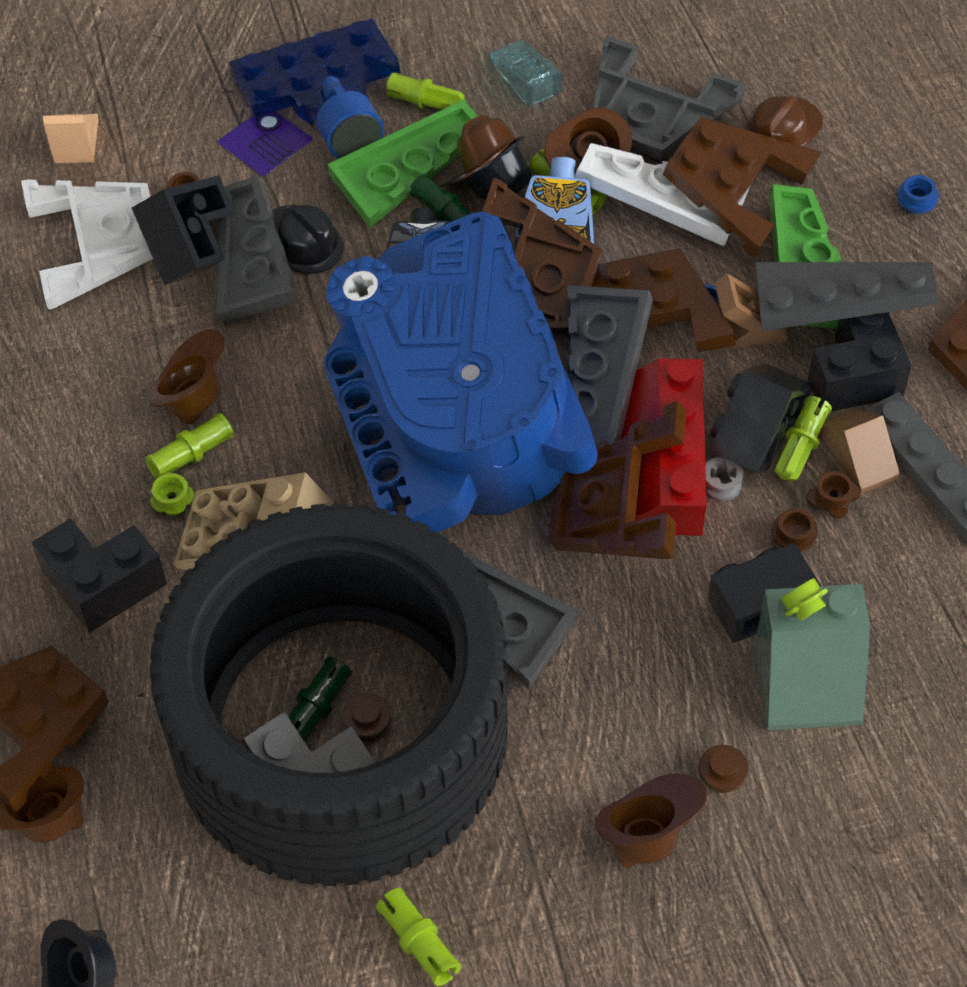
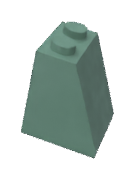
(816, 666)

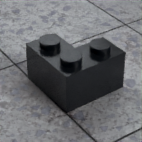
(179, 227)
(863, 364)
(760, 411)
(101, 579)

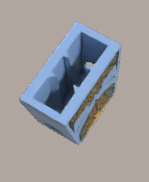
(563, 197)

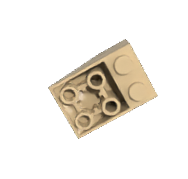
(230, 507)

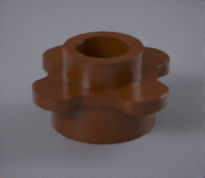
(834, 483)

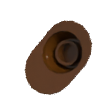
(787, 119)
(591, 126)
(482, 141)
(189, 378)
(50, 809)
(648, 819)

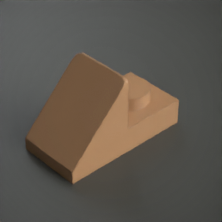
(742, 310)

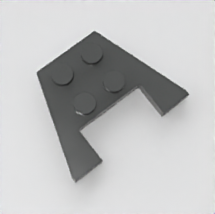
(655, 114)

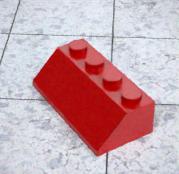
(675, 476)

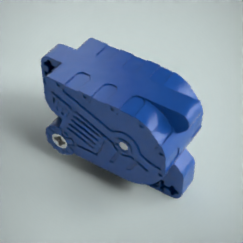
(452, 377)

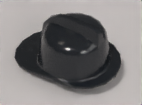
(507, 166)
(308, 238)
(76, 957)

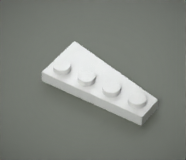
(646, 188)

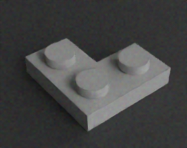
(283, 746)

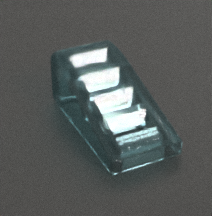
(531, 90)

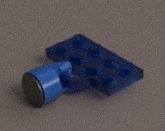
(322, 82)

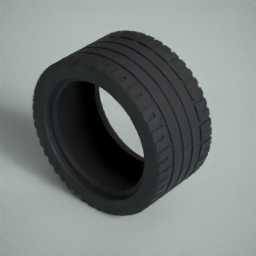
(310, 572)

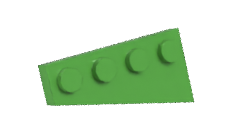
(383, 171)
(800, 230)

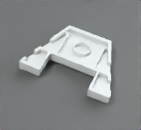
(104, 229)

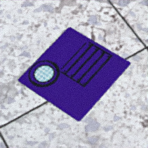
(265, 142)

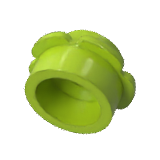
(167, 486)
(804, 600)

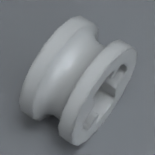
(731, 471)

